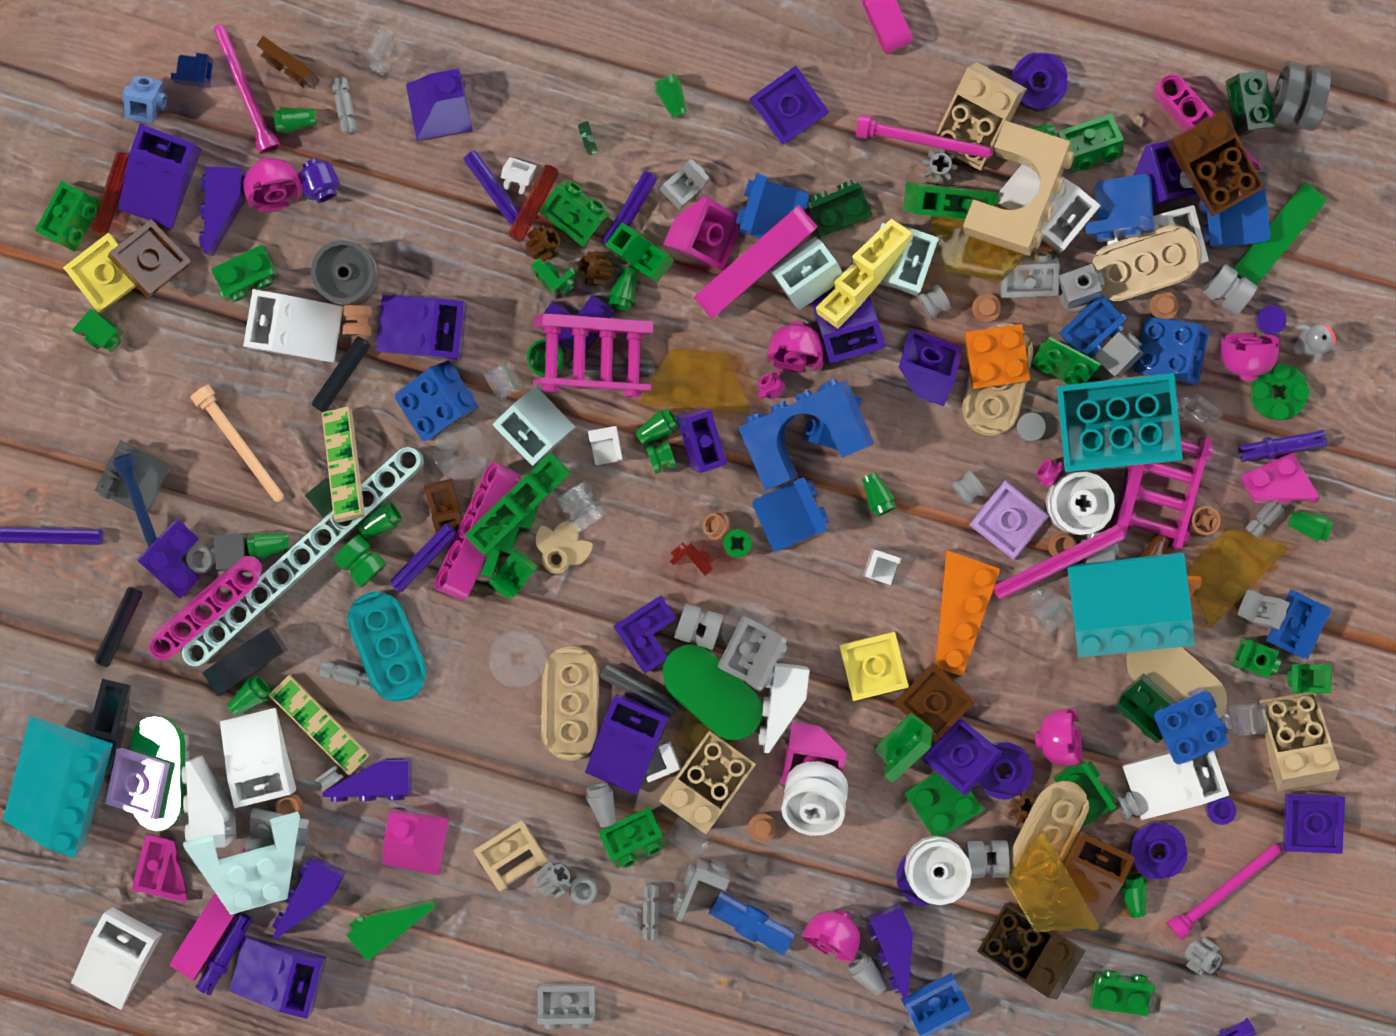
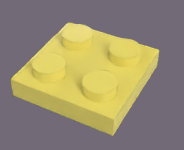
(98, 276)
(873, 666)

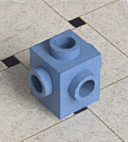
(144, 99)

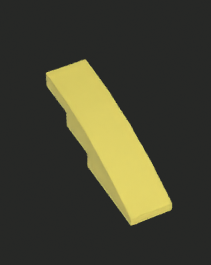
(866, 272)

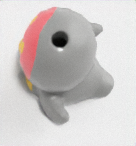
(1315, 340)

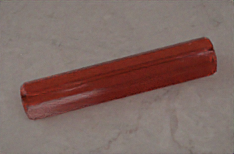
(111, 194)
(533, 203)

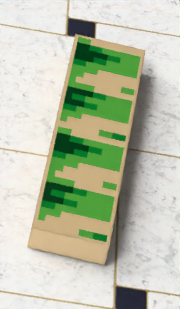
(343, 464)
(319, 724)

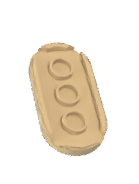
(1148, 262)
(995, 408)
(1176, 674)
(570, 703)
(1057, 811)

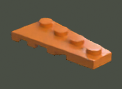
(963, 605)

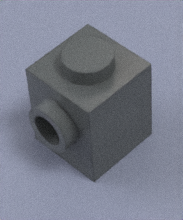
(228, 550)

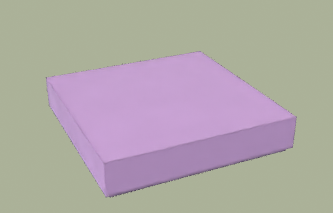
(1009, 520)
(137, 783)

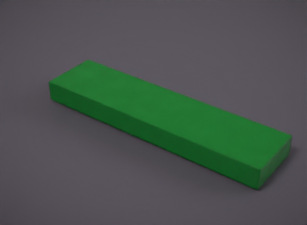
(1283, 232)

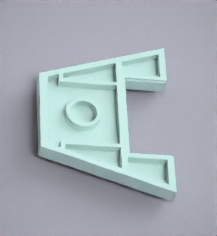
(252, 876)

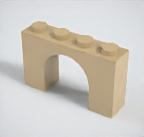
(1021, 227)

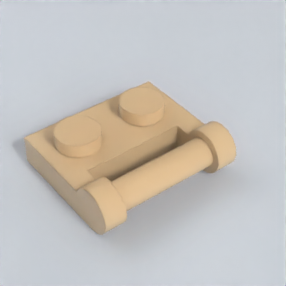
(505, 848)

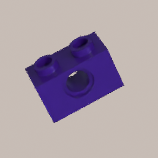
(701, 440)

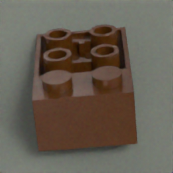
(1215, 163)
(1097, 870)

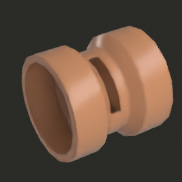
(357, 320)
(1208, 521)

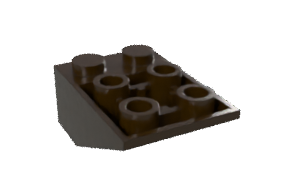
(1035, 958)

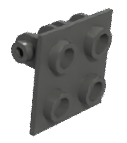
(149, 475)

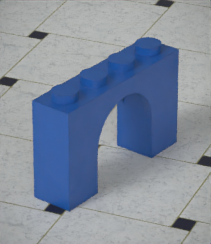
(766, 434)

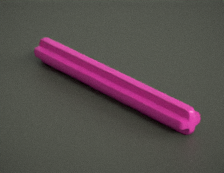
(1059, 561)

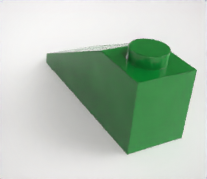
(943, 200)
(383, 926)

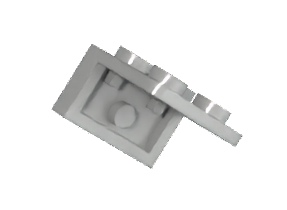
(753, 653)
(707, 872)

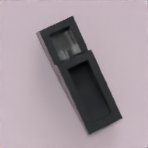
(245, 661)
(110, 715)

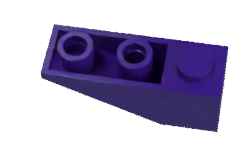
(222, 203)
(384, 778)
(315, 889)
(895, 938)

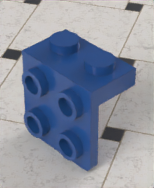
(767, 205)
(1124, 208)
(1239, 224)
(435, 400)
(790, 514)
(1191, 726)

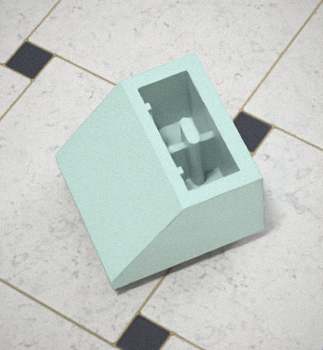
(913, 263)
(807, 273)
(534, 426)

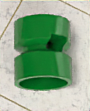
(537, 358)
(358, 559)

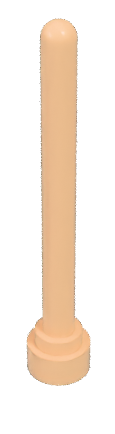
(205, 399)

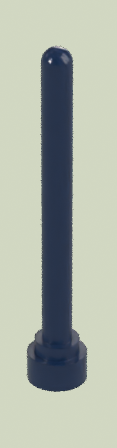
(125, 467)

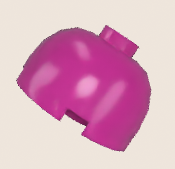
(271, 184)
(796, 347)
(1249, 354)
(1060, 738)
(833, 934)

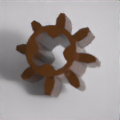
(542, 243)
(595, 268)
(1020, 815)

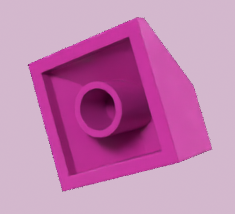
(704, 233)
(811, 744)
(414, 841)

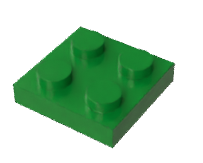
(941, 805)

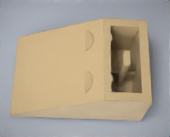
(979, 110)
(1299, 742)
(707, 782)

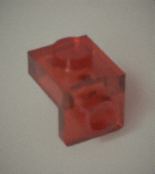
(699, 558)

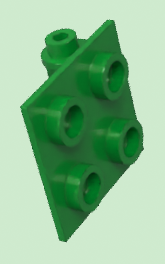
(1064, 362)

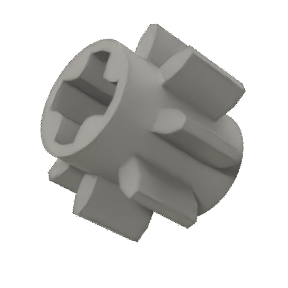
(932, 169)
(553, 880)
(1203, 956)

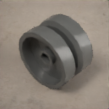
(1301, 95)
(362, 275)

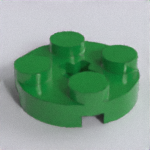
(1295, 393)

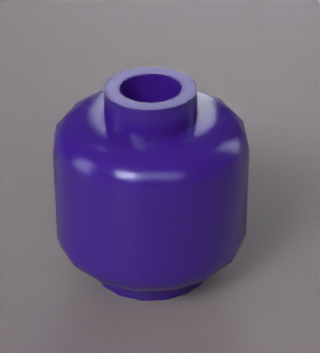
(319, 180)

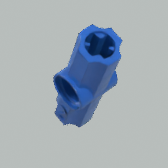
(751, 923)

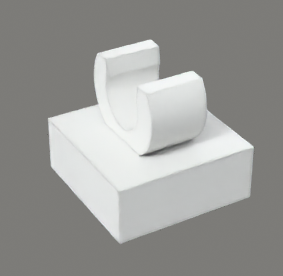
(518, 172)

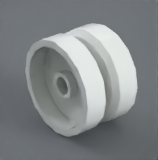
(1096, 498)
(815, 798)
(936, 887)

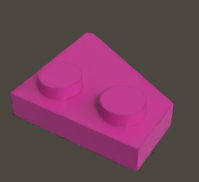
(1279, 482)
(160, 869)

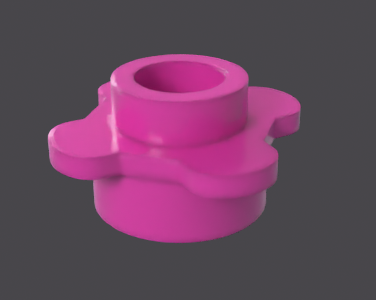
(771, 385)
(1049, 472)

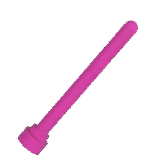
(869, 128)
(266, 140)
(1183, 924)

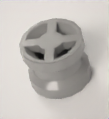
(934, 302)
(968, 488)

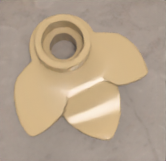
(562, 542)

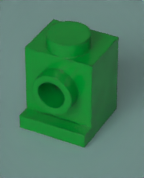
(99, 331)
(1248, 653)

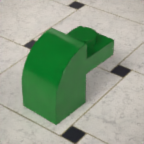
(639, 253)

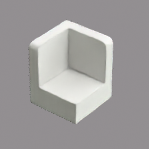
(605, 445)
(881, 566)
(663, 762)

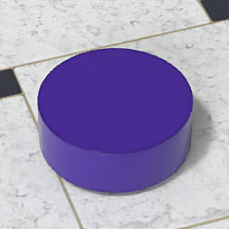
(1270, 320)
(1221, 810)

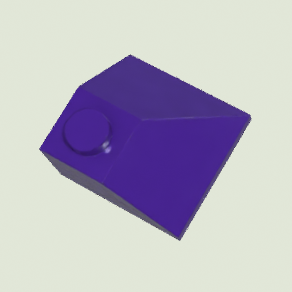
(439, 105)
(1164, 172)
(930, 365)

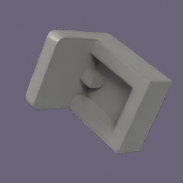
(685, 184)
(1263, 610)

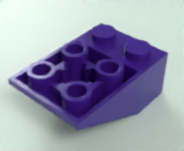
(157, 175)
(422, 327)
(855, 337)
(626, 743)
(278, 976)

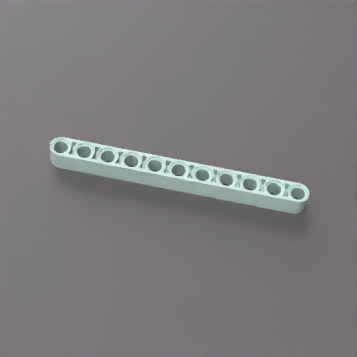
(290, 561)

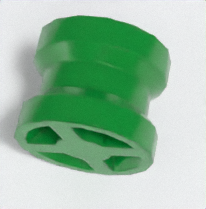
(661, 457)
(733, 543)

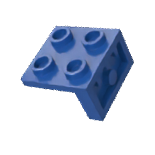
(1172, 348)

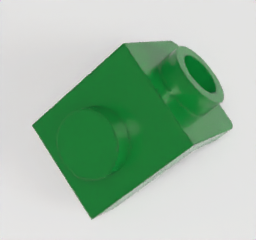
(513, 574)
(1310, 678)

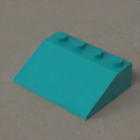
(1120, 422)
(1131, 605)
(57, 785)

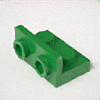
(1094, 142)
(574, 212)
(68, 216)
(244, 273)
(549, 277)
(904, 745)
(1086, 776)
(633, 838)
(1121, 993)

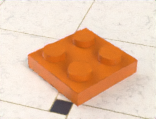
(997, 356)

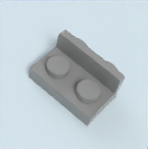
(1033, 277)
(262, 835)

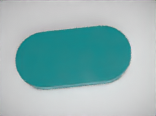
(386, 646)

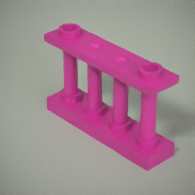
(580, 328)
(1133, 491)

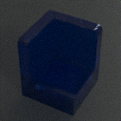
(194, 70)

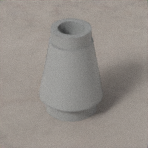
(602, 803)
(867, 974)

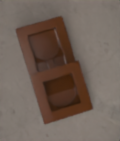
(443, 504)

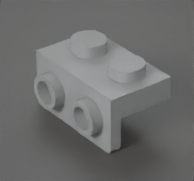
(566, 1005)

